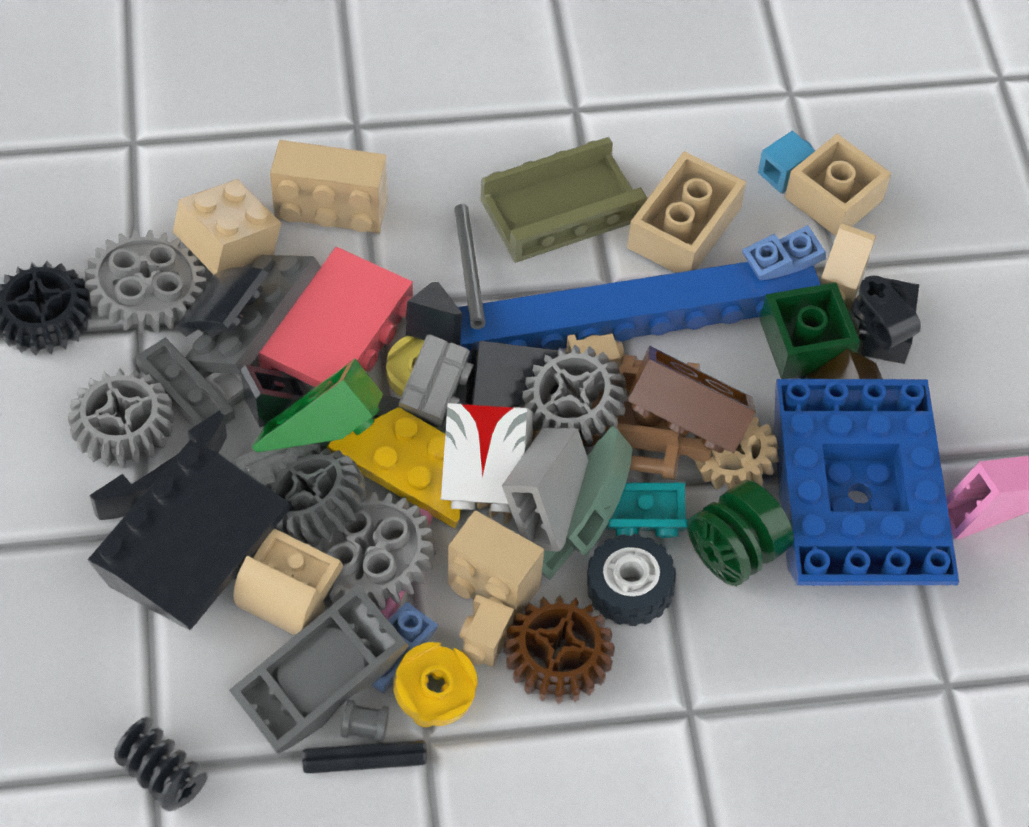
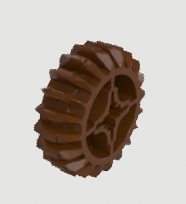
(532, 634)

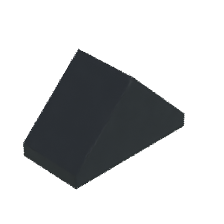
(433, 314)
(269, 392)

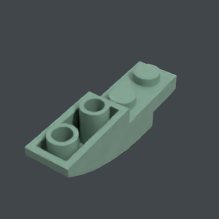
(597, 498)

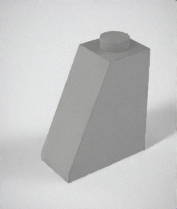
(547, 486)

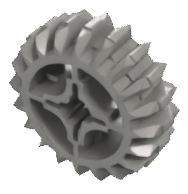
(594, 376)
(102, 432)

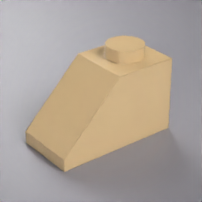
(848, 261)

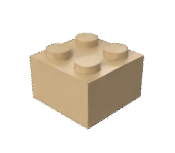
(837, 184)
(226, 226)
(494, 563)

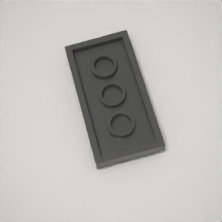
(282, 287)

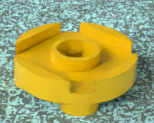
(427, 706)

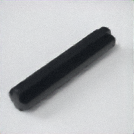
(364, 756)

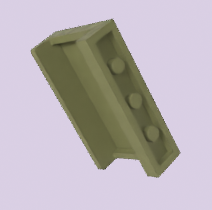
(560, 199)

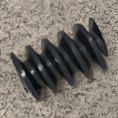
(156, 768)

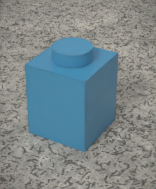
(781, 158)

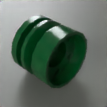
(740, 532)

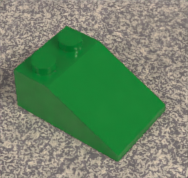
(325, 413)

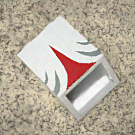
(482, 452)

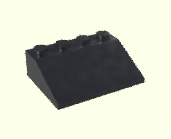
(188, 535)

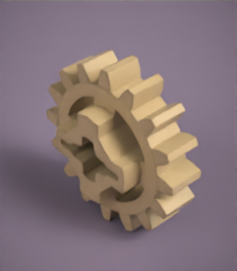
(749, 462)

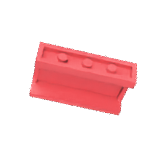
(339, 317)

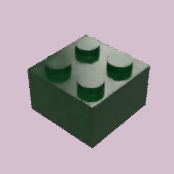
(807, 328)

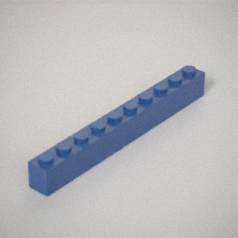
(631, 307)

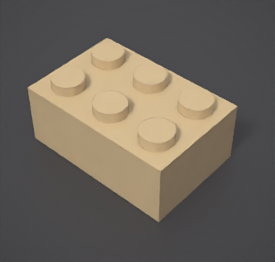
(329, 186)
(686, 214)

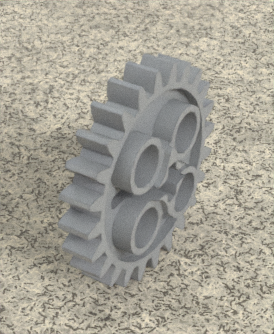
(144, 280)
(375, 551)

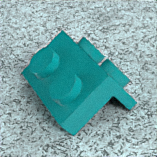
(650, 508)

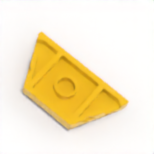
(404, 458)

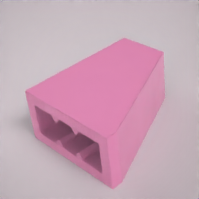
(989, 495)

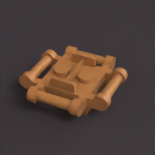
(652, 433)

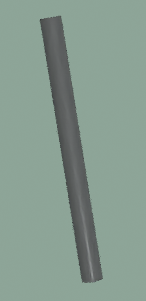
(469, 267)

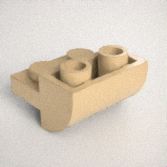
(285, 582)

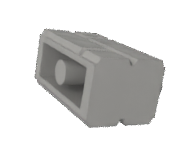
(435, 380)

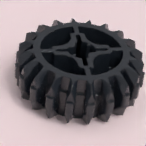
(64, 308)

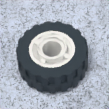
(625, 600)

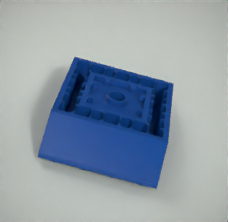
(870, 441)

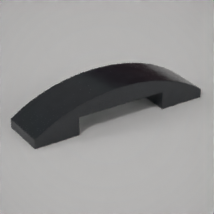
(120, 495)

